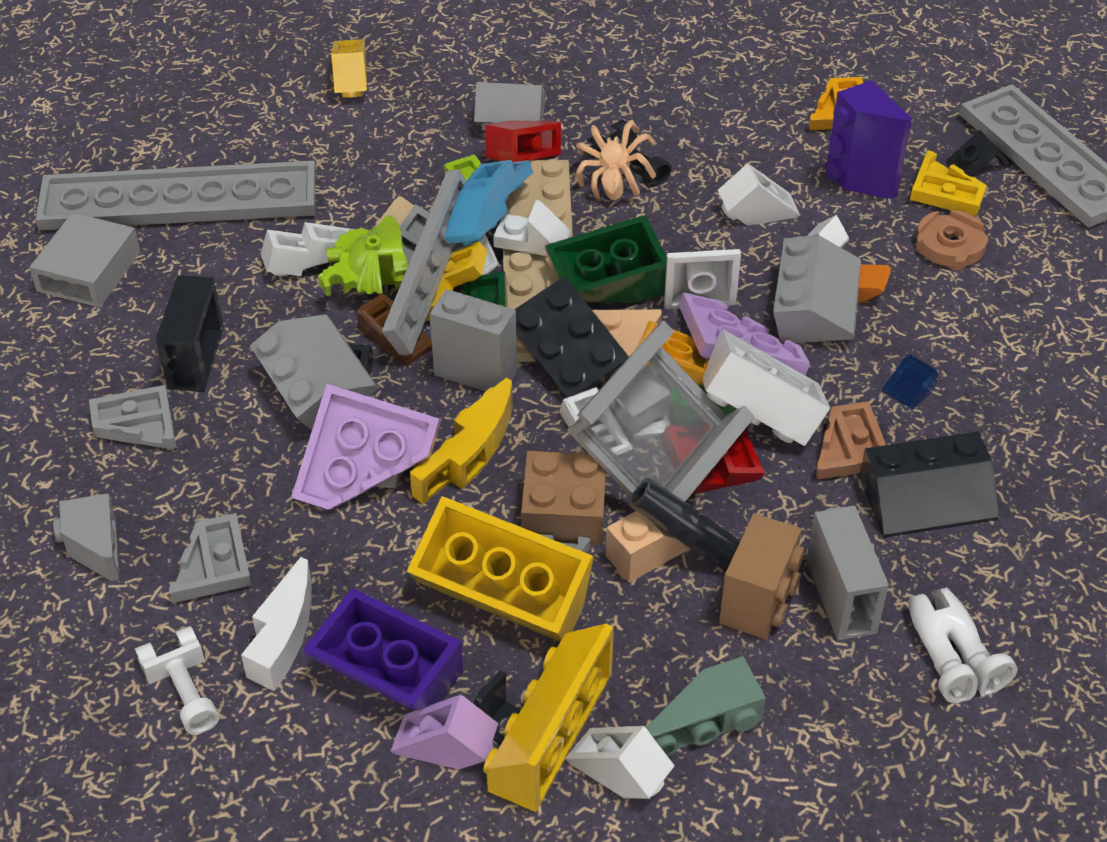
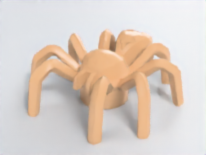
(614, 162)

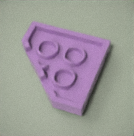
(709, 317)
(359, 446)

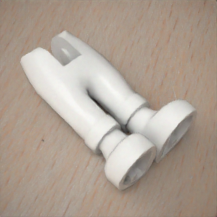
(953, 622)

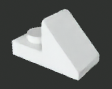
(530, 233)

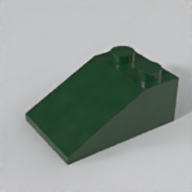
(613, 262)

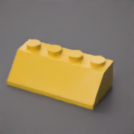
(503, 569)
(551, 717)

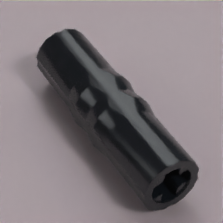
(684, 523)

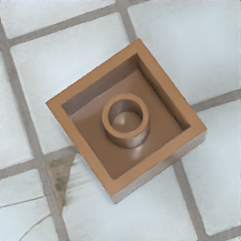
(564, 496)
(762, 576)

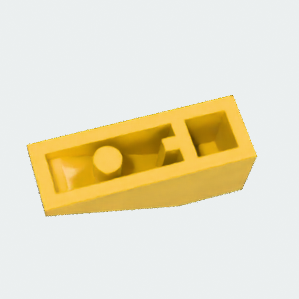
(349, 67)

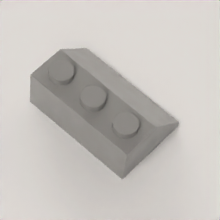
(816, 291)
(304, 358)

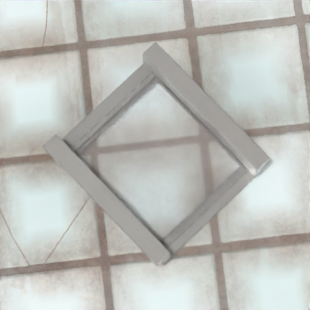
(656, 422)

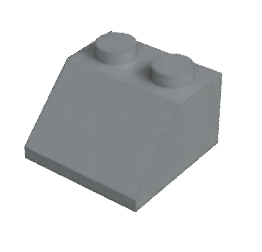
(508, 103)

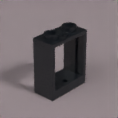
(190, 332)

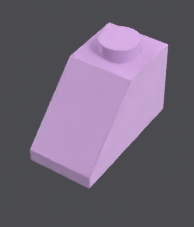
(446, 734)

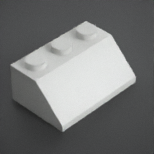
(766, 387)

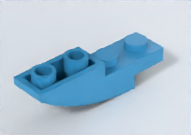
(483, 200)

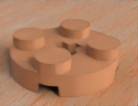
(935, 240)

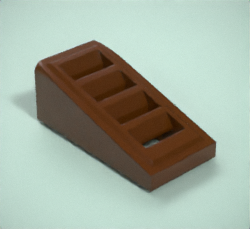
(371, 322)

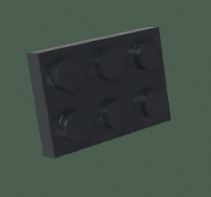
(567, 339)

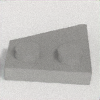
(134, 417)
(212, 560)

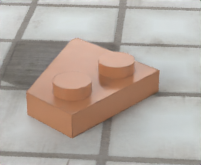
(847, 435)

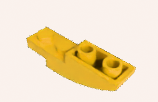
(476, 439)

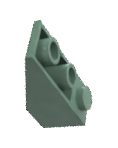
(710, 705)

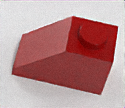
(522, 140)

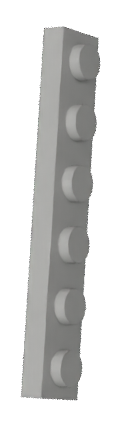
(424, 270)

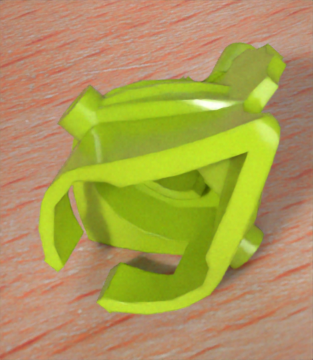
(366, 259)

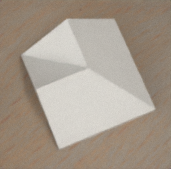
(702, 274)

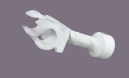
(175, 664)

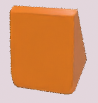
(872, 281)

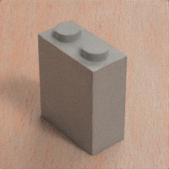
(85, 259)
(473, 340)
(846, 572)

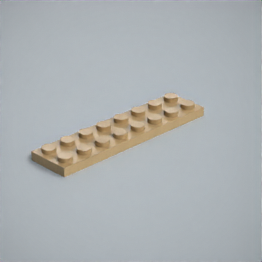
(528, 272)

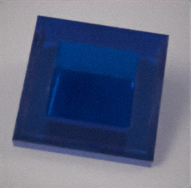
(911, 382)

